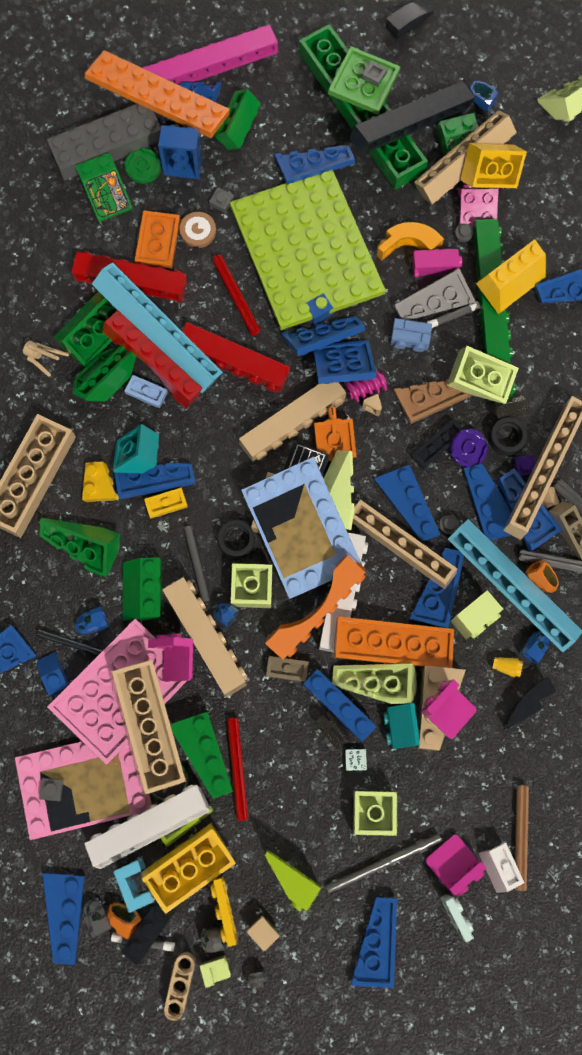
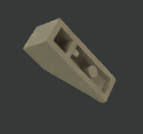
(570, 522)

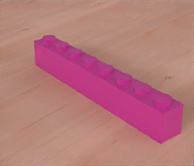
(218, 57)

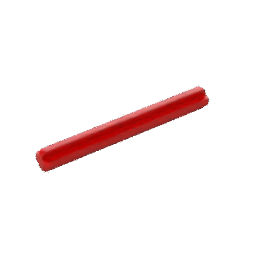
(236, 295)
(237, 769)

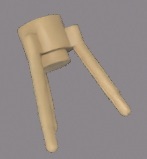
(35, 350)

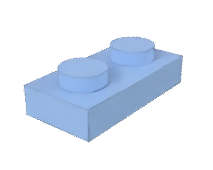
(146, 391)

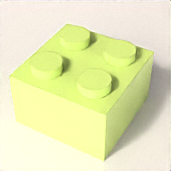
(251, 585)
(474, 617)
(374, 813)

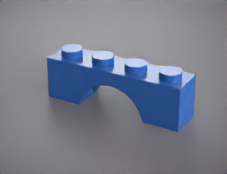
(339, 705)

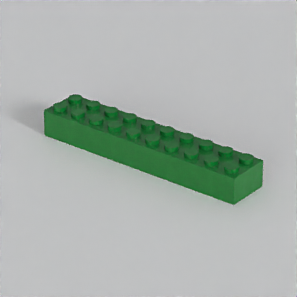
(323, 55)

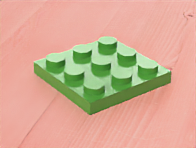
(353, 89)

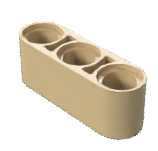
(175, 995)

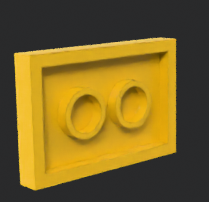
(223, 911)

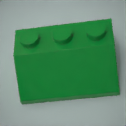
(143, 590)

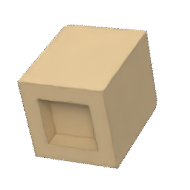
(263, 933)

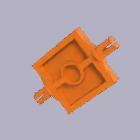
(335, 435)

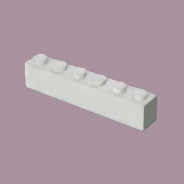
(344, 606)
(147, 827)

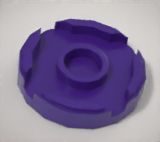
(468, 448)

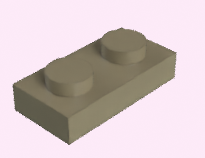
(287, 669)

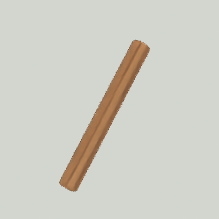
(521, 841)

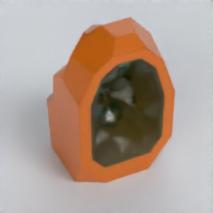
(542, 576)
(122, 920)

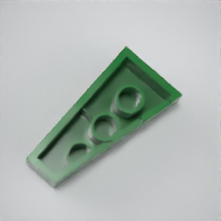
(202, 749)

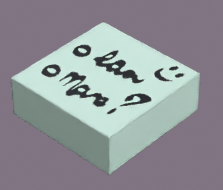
(355, 759)

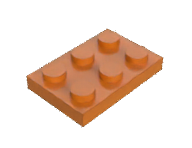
(157, 239)

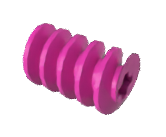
(361, 387)

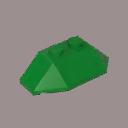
(105, 374)

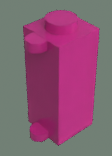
(435, 262)

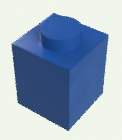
(317, 313)

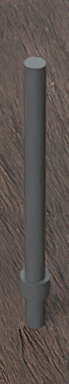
(419, 846)

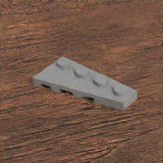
(441, 295)

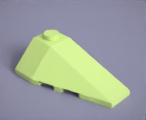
(565, 102)
(339, 485)
(382, 681)

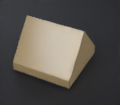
(372, 405)
(550, 499)

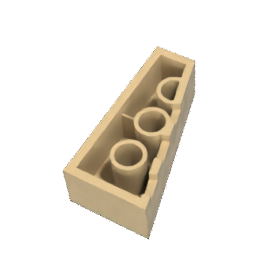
(429, 735)

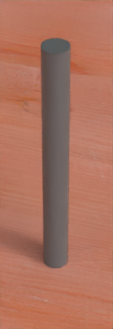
(196, 564)

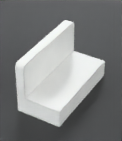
(501, 868)

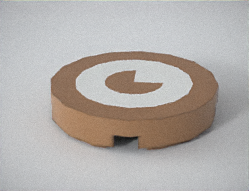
(197, 229)

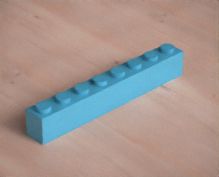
(155, 325)
(515, 585)

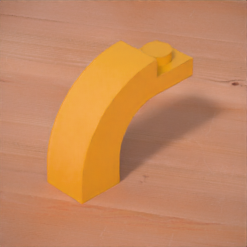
(410, 234)

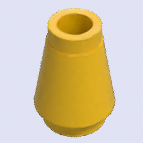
(508, 666)

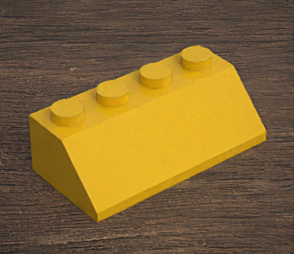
(514, 277)
(187, 868)

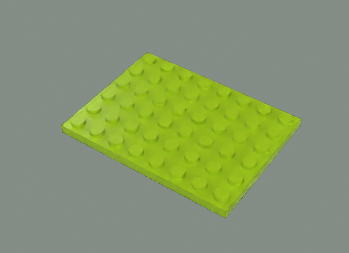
(306, 247)

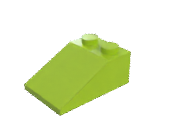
(297, 886)

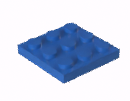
(344, 362)

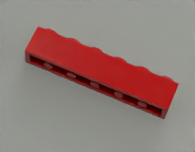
(149, 280)
(239, 360)

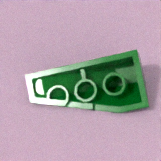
(89, 544)

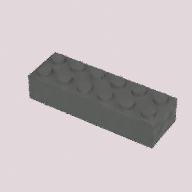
(112, 134)

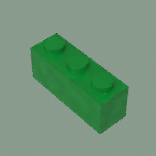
(242, 111)

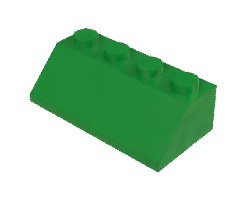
(84, 332)

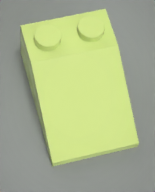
(482, 375)

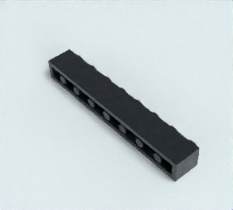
(411, 117)

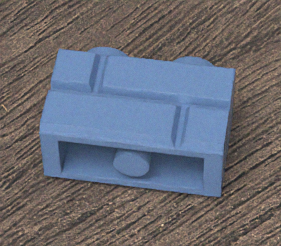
(411, 334)

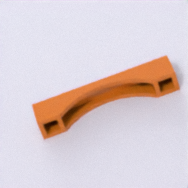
(287, 636)

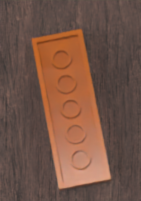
(393, 643)

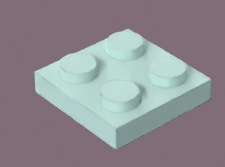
(460, 924)

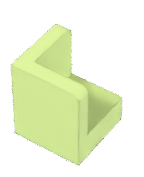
(215, 970)

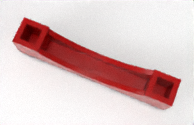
(126, 334)

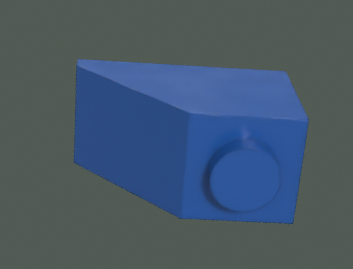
(52, 675)

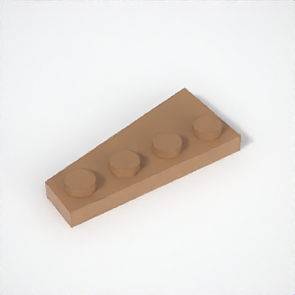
(427, 399)

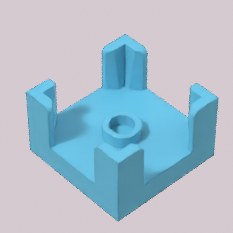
(129, 887)

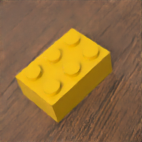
(493, 165)

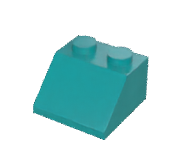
(136, 451)
(401, 726)

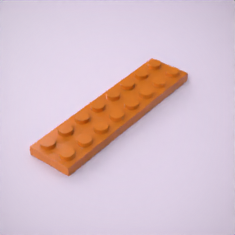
(157, 93)

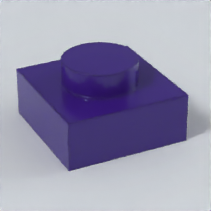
(524, 465)

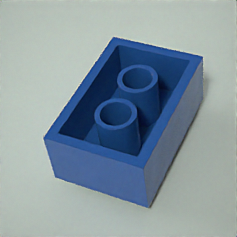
(180, 151)

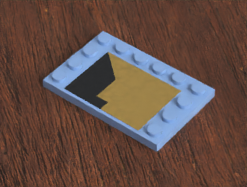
(300, 526)

